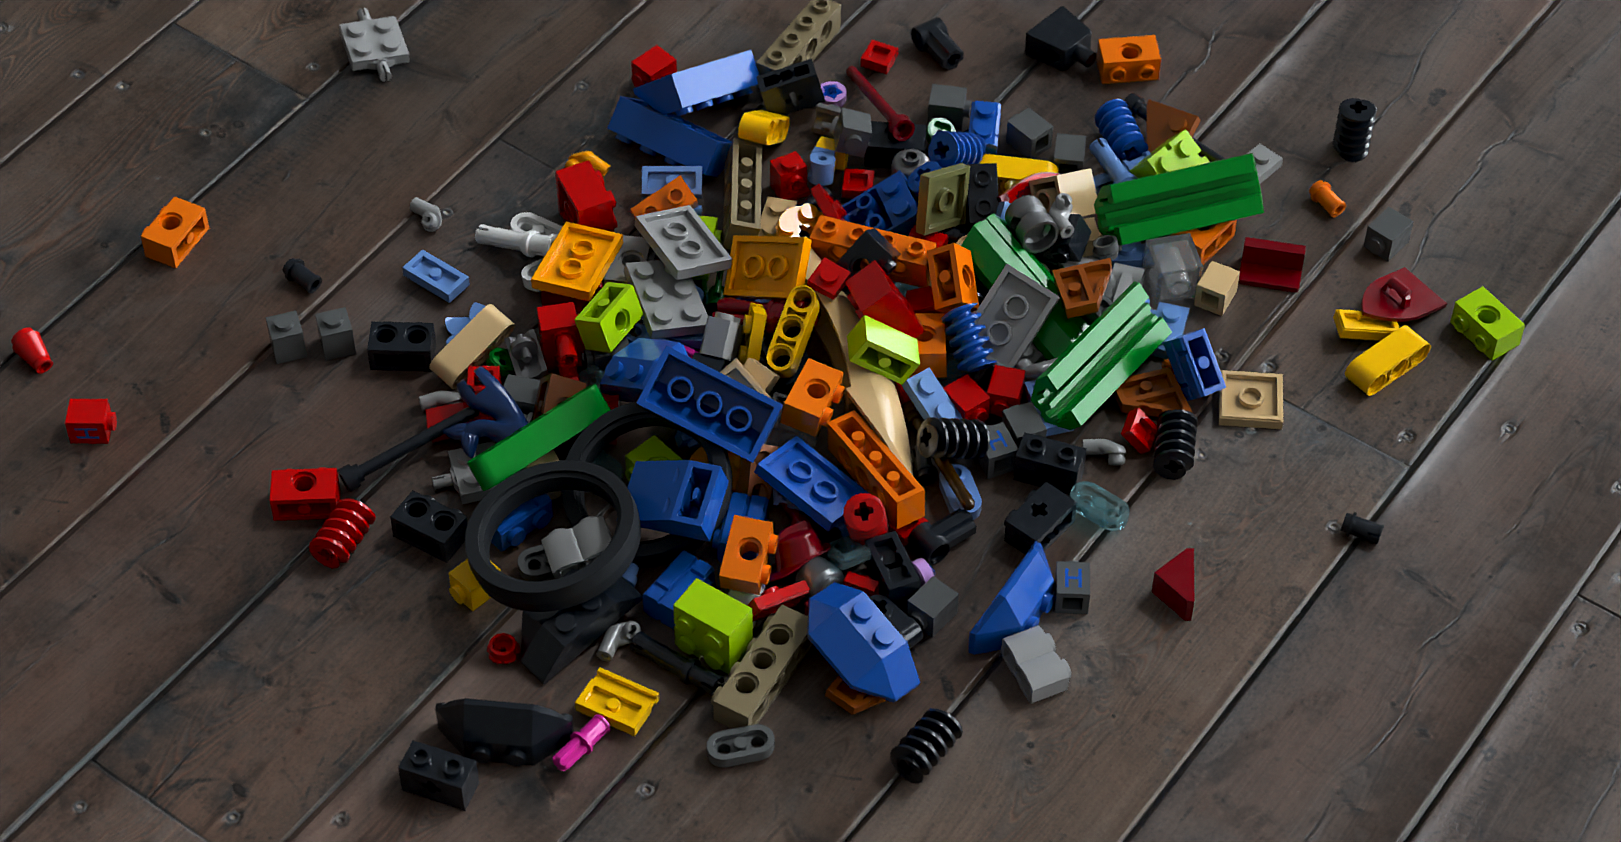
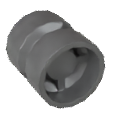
(1031, 224)

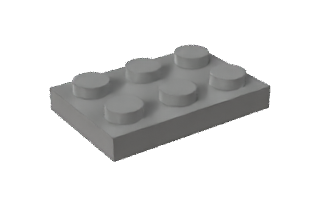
(683, 242)
(668, 304)
(1013, 315)

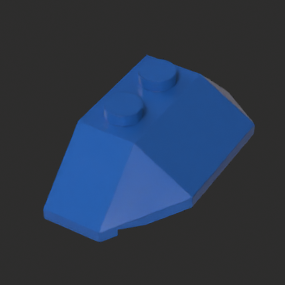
(633, 366)
(1017, 604)
(860, 643)

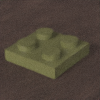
(942, 199)

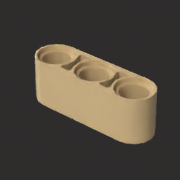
(472, 345)

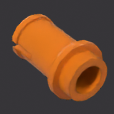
(1322, 192)

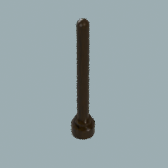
(914, 420)

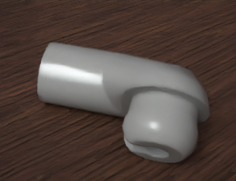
(438, 399)
(1105, 447)

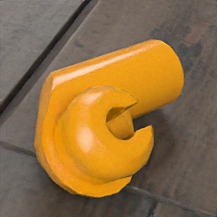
(596, 162)

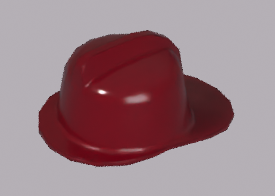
(795, 548)

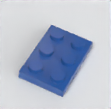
(809, 481)

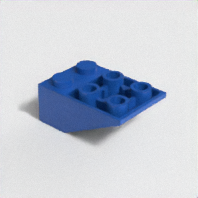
(885, 206)
(678, 496)

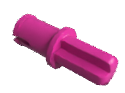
(581, 742)

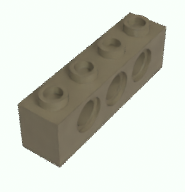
(803, 37)
(742, 191)
(764, 685)

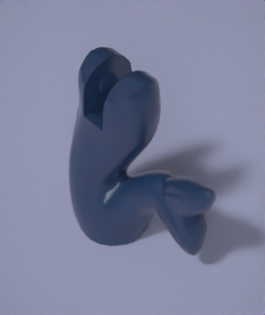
(493, 402)

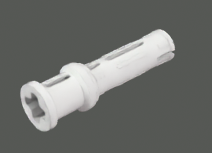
(530, 242)

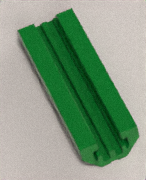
(1180, 200)
(995, 246)
(1099, 360)

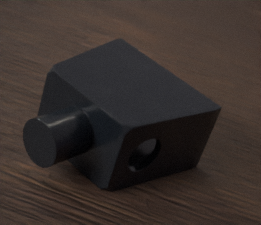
(1060, 41)

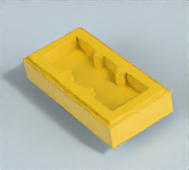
(1353, 325)

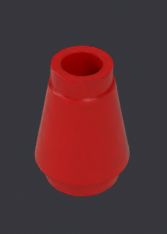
(32, 349)

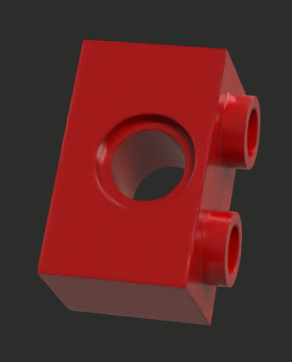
(304, 493)

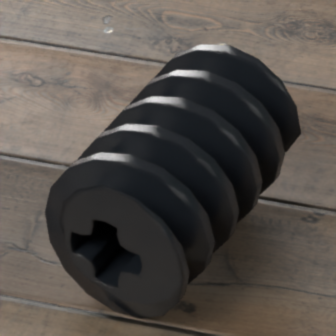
(1354, 129)
(953, 438)
(1175, 443)
(925, 744)

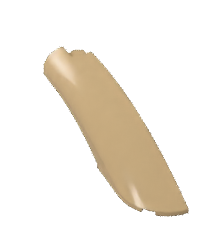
(865, 391)

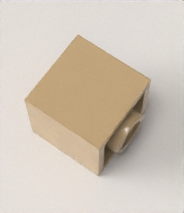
(1076, 184)

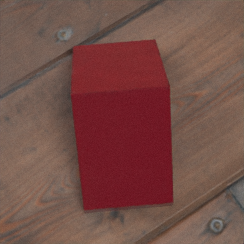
(1175, 584)

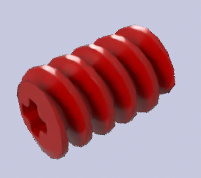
(864, 507)
(341, 532)

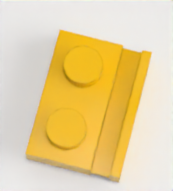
(754, 329)
(617, 700)

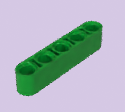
(538, 437)

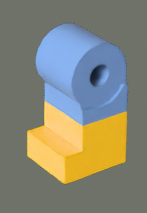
(825, 161)

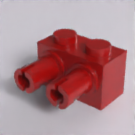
(560, 338)

